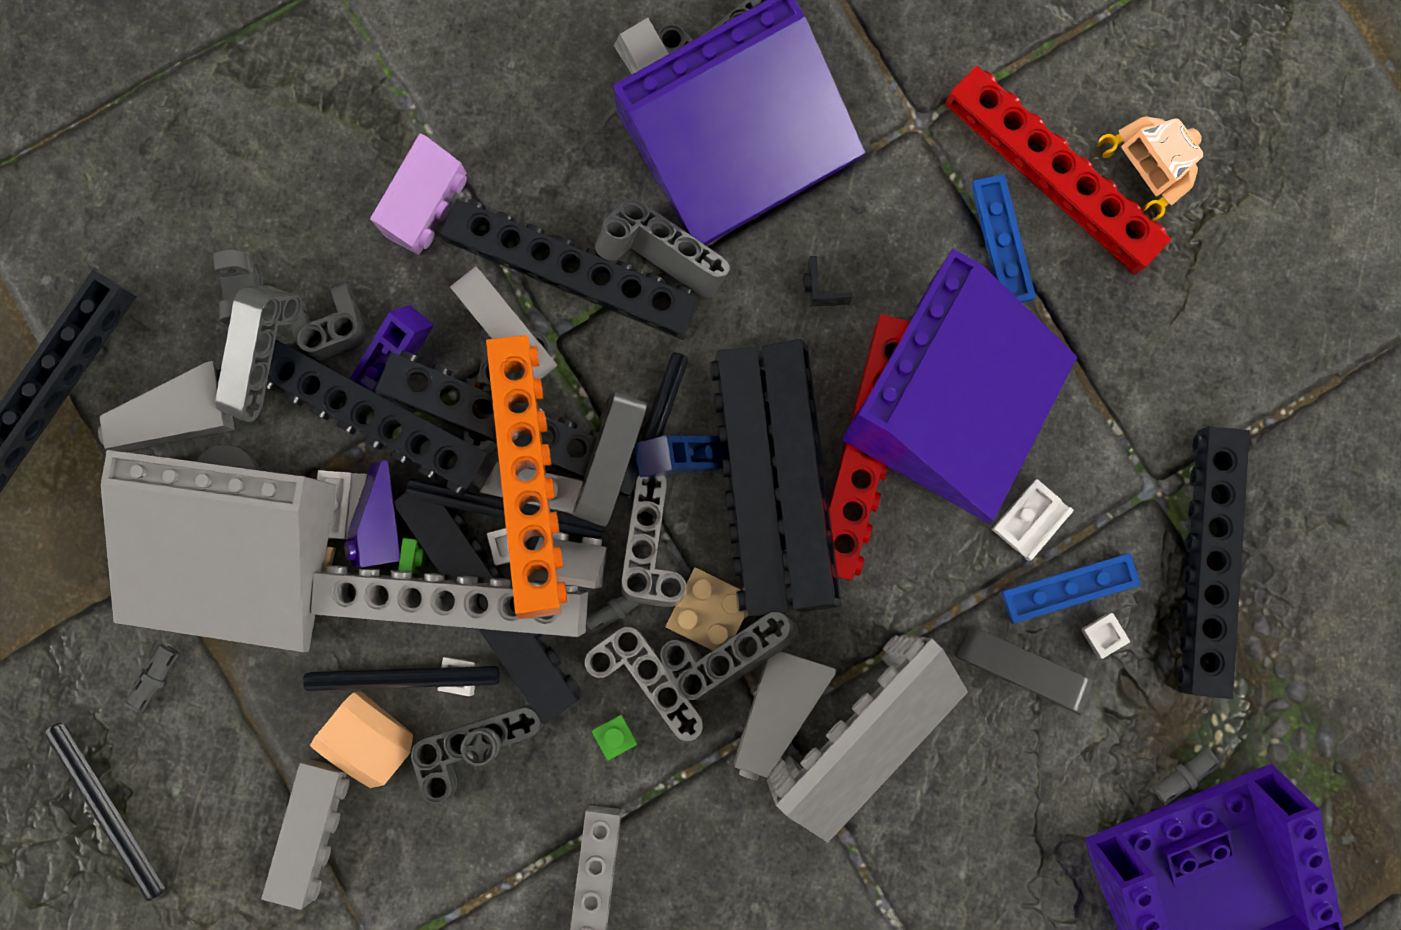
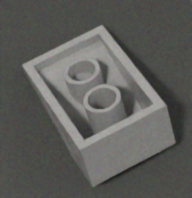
(582, 562)

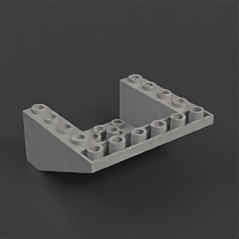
(214, 548)
(874, 742)

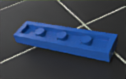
(1003, 236)
(1070, 588)

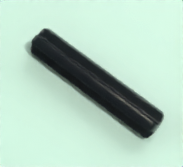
(665, 396)

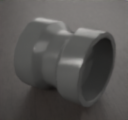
(474, 748)

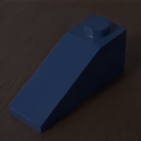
(678, 455)

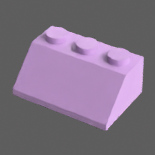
(419, 195)

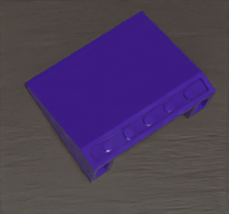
(739, 119)
(964, 390)
(1221, 861)

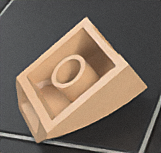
(364, 741)

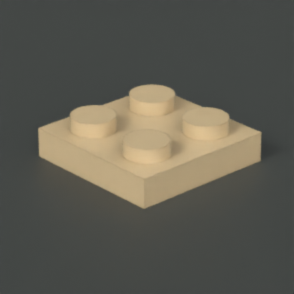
(707, 611)

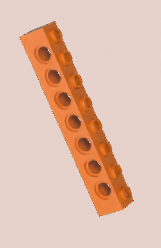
(504, 357)

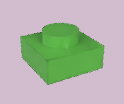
(412, 556)
(614, 737)

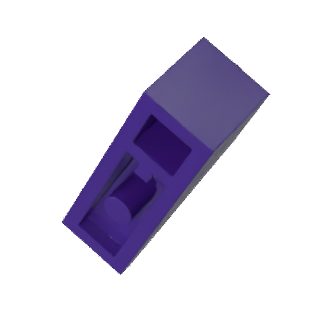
(401, 331)
(373, 525)

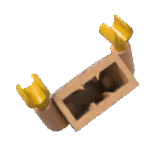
(1163, 156)

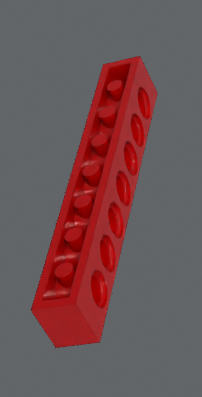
(1060, 188)
(886, 334)

